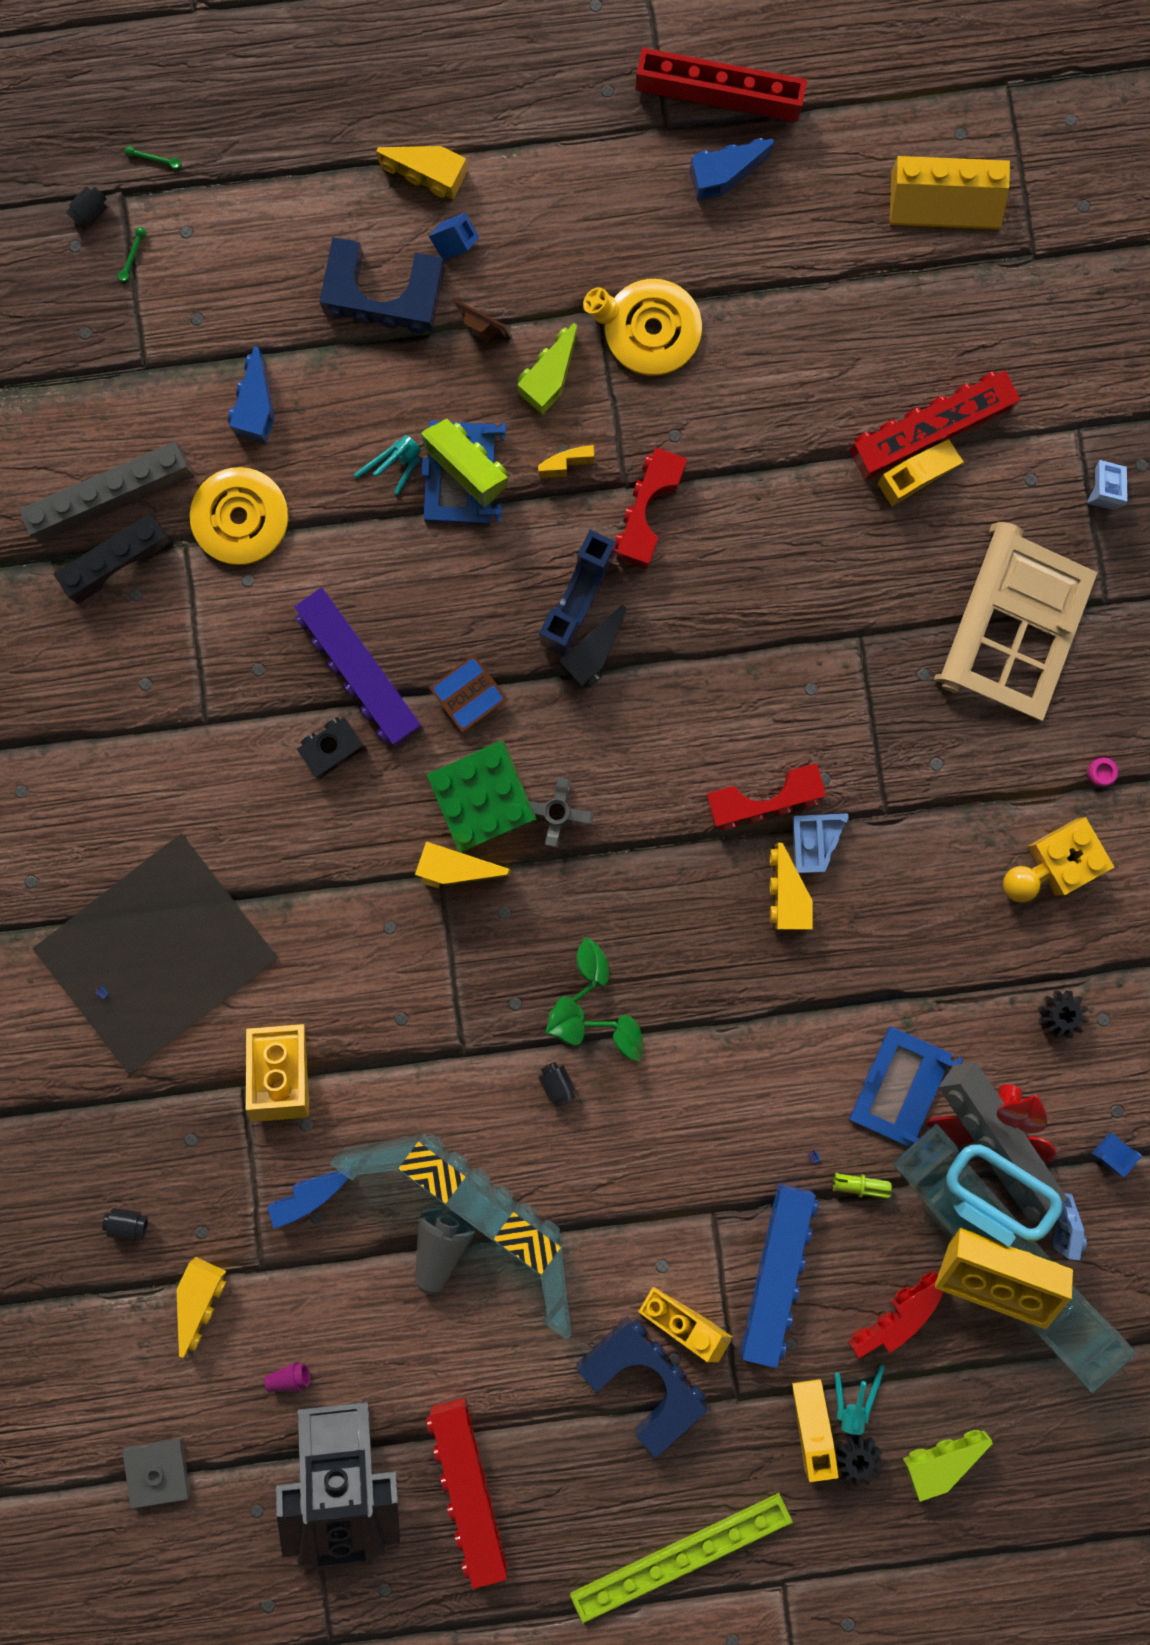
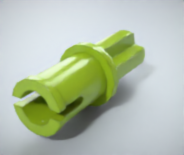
(862, 1186)

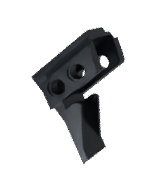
(339, 1507)

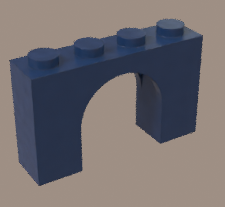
(412, 309)
(591, 567)
(630, 1346)

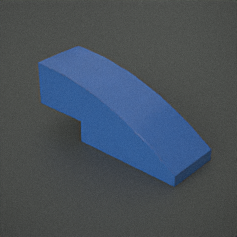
(307, 1197)

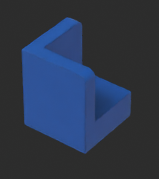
(454, 236)
(1116, 1155)

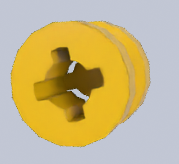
(600, 305)

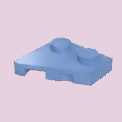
(815, 840)
(1069, 1231)

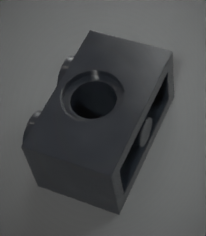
(347, 747)

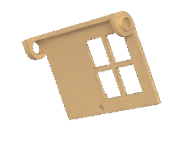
(1039, 592)

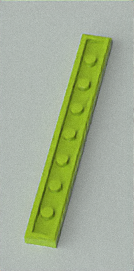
(681, 1558)

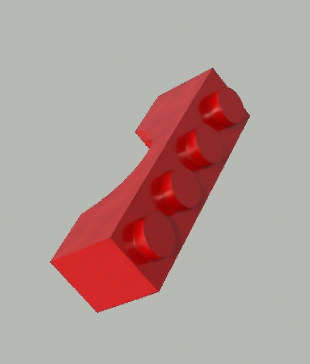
(661, 476)
(800, 786)

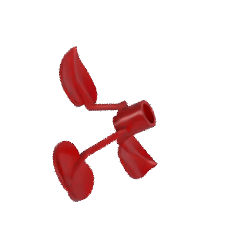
(1025, 1114)

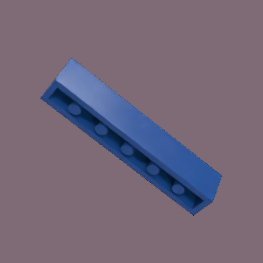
(778, 1275)

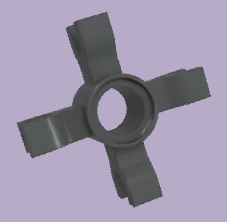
(555, 826)

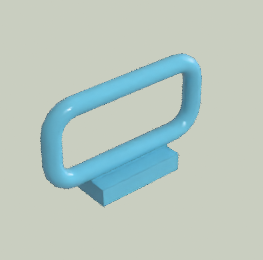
(988, 1217)

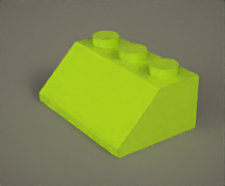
(465, 461)

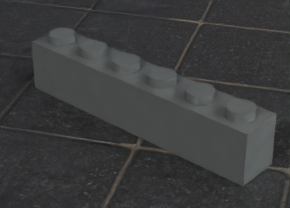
(106, 492)
(976, 1107)

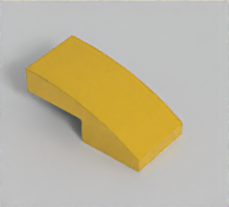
(557, 465)

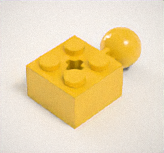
(1051, 855)

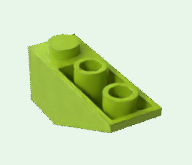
(546, 379)
(941, 1467)

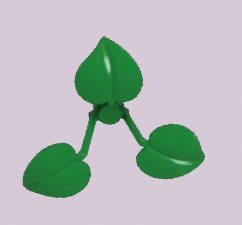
(566, 1017)

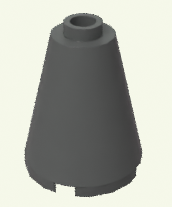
(439, 1247)

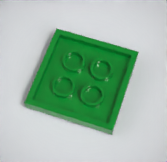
(481, 796)

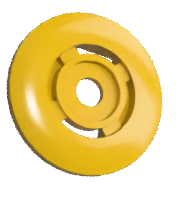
(646, 352)
(232, 541)

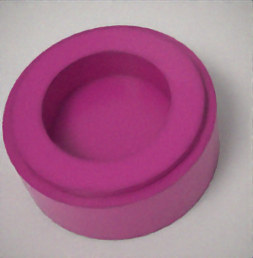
(1102, 772)

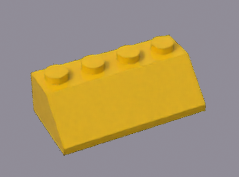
(949, 192)
(1005, 1279)

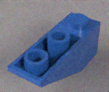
(721, 170)
(254, 409)

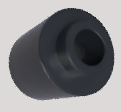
(87, 207)
(557, 1084)
(125, 1224)

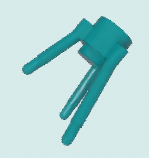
(402, 451)
(856, 1416)

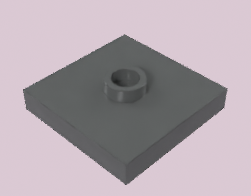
(156, 1473)

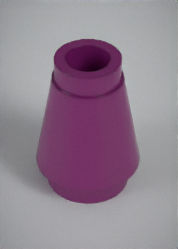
(288, 1379)

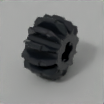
(1072, 1020)
(864, 1468)

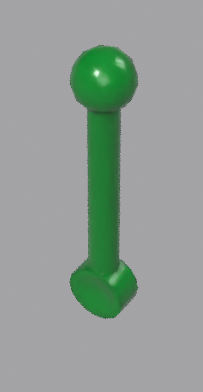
(174, 162)
(124, 275)

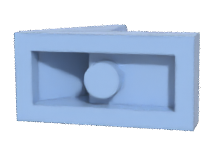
(1110, 486)

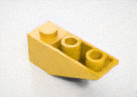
(428, 165)
(919, 472)
(792, 901)
(194, 1297)
(686, 1326)
(814, 1431)

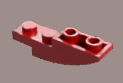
(894, 1329)

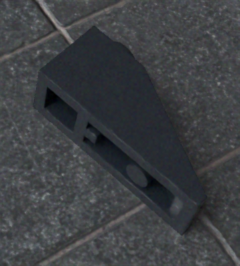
(589, 656)

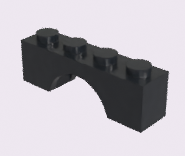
(90, 571)

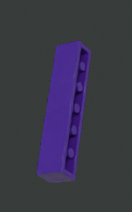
(358, 667)

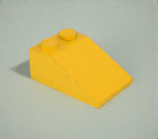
(452, 867)
(276, 1073)

